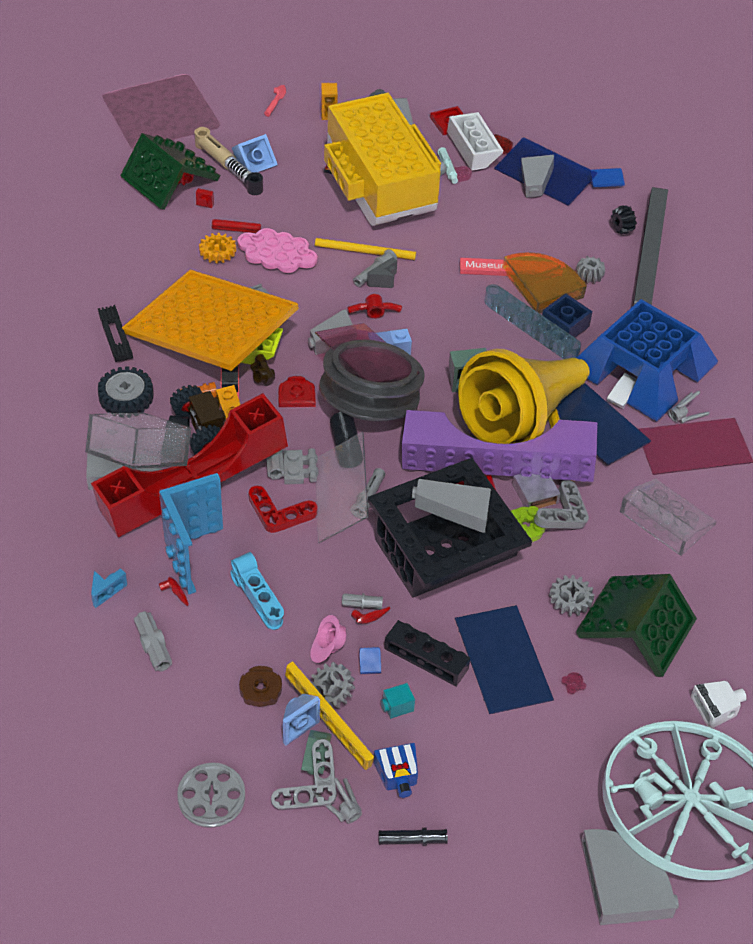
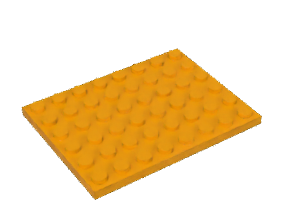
(210, 319)

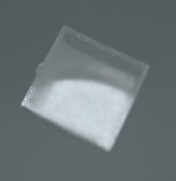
(138, 440)

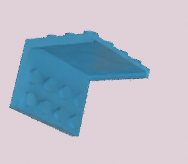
(187, 514)

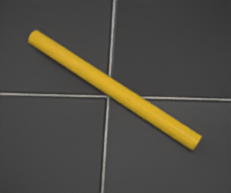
(376, 250)

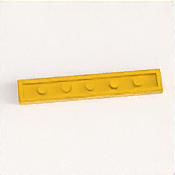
(331, 717)

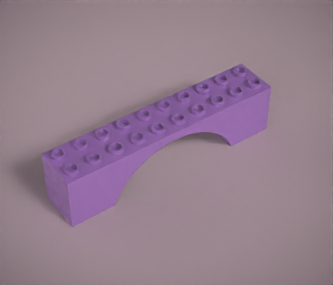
(561, 453)

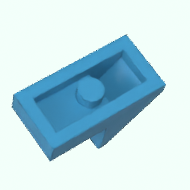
(105, 589)

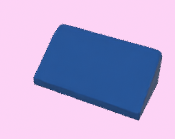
(608, 178)

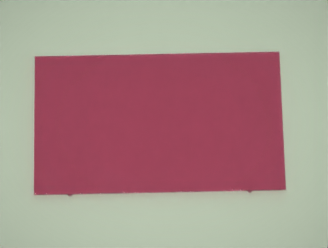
(369, 362)
(695, 446)

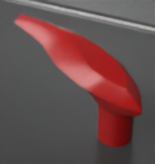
(171, 582)
(369, 617)

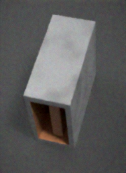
(536, 491)

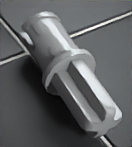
(362, 601)

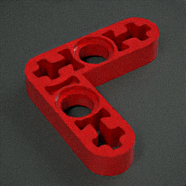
(279, 516)

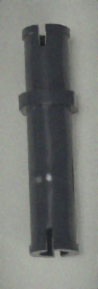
(413, 836)

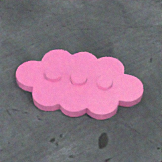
(277, 250)

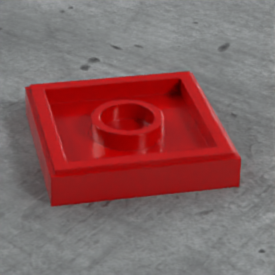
(441, 118)

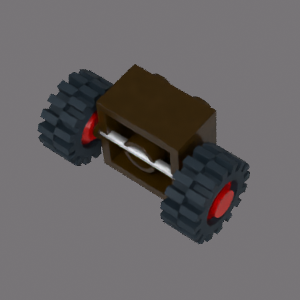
(203, 412)

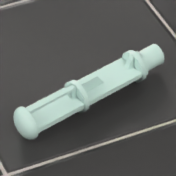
(451, 173)

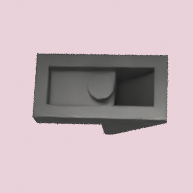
(383, 275)

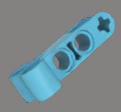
(246, 573)

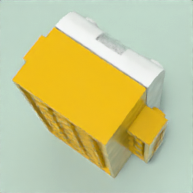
(381, 159)

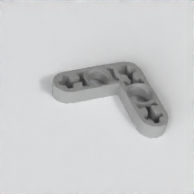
(568, 493)
(320, 783)

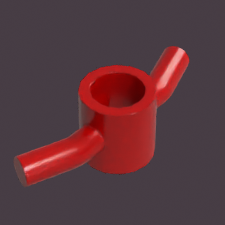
(374, 306)

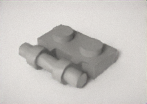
(294, 464)

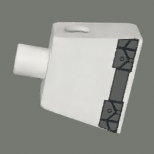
(717, 702)

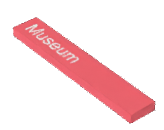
(482, 266)

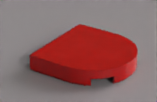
(297, 393)

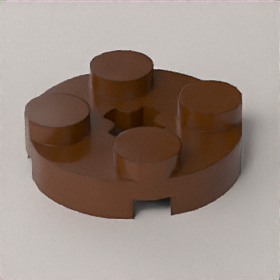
(260, 697)

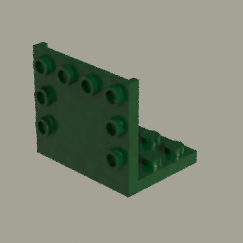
(159, 165)
(642, 609)

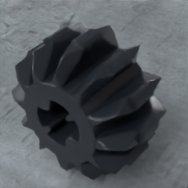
(623, 219)

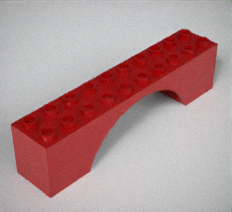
(247, 437)

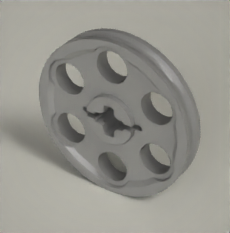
(202, 792)

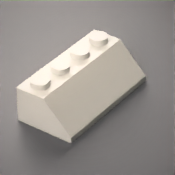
(474, 140)

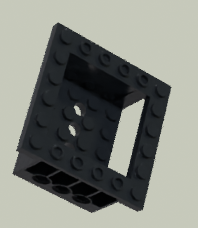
(407, 542)

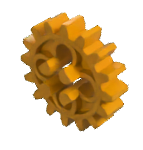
(217, 248)

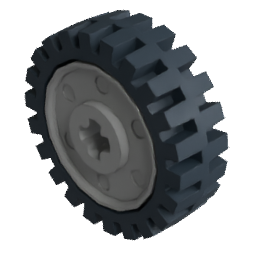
(125, 391)

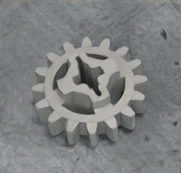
(578, 601)
(331, 685)

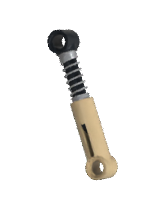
(222, 155)

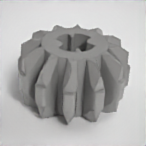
(590, 269)

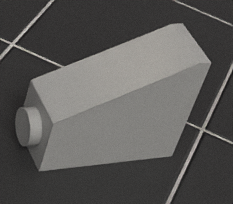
(536, 174)
(338, 320)

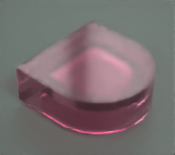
(463, 173)

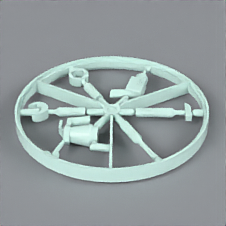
(690, 798)

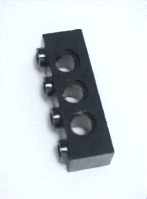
(434, 661)

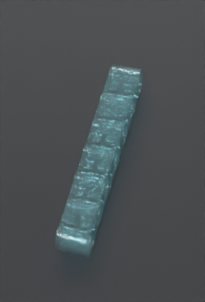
(532, 322)

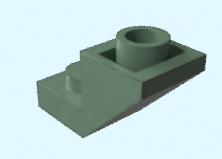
(307, 764)

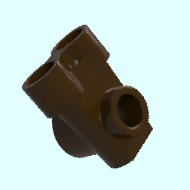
(261, 371)

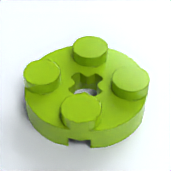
(527, 514)

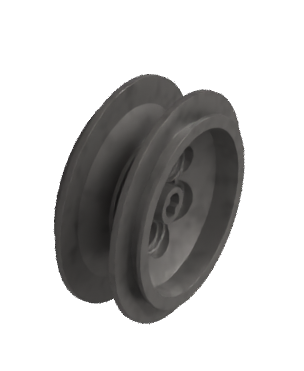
(368, 399)

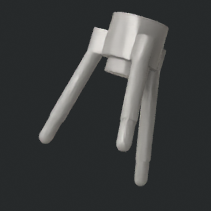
(679, 412)
(349, 808)

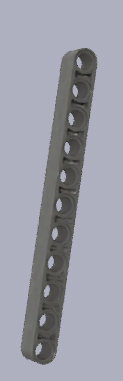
(651, 245)

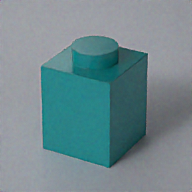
(398, 700)

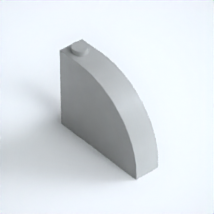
(625, 883)

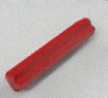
(235, 226)

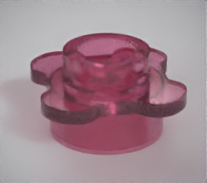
(574, 677)

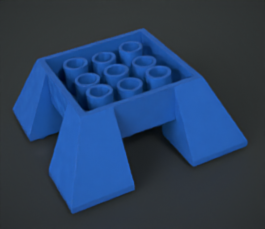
(650, 348)

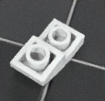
(622, 391)

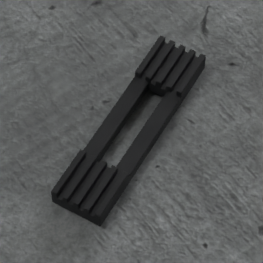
(120, 351)

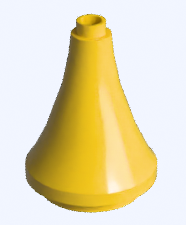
(513, 396)

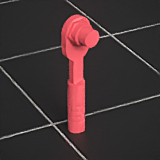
(280, 91)

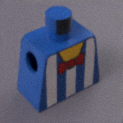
(397, 768)

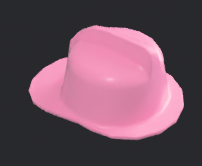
(329, 639)

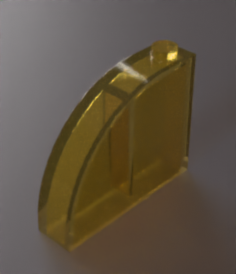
(542, 278)

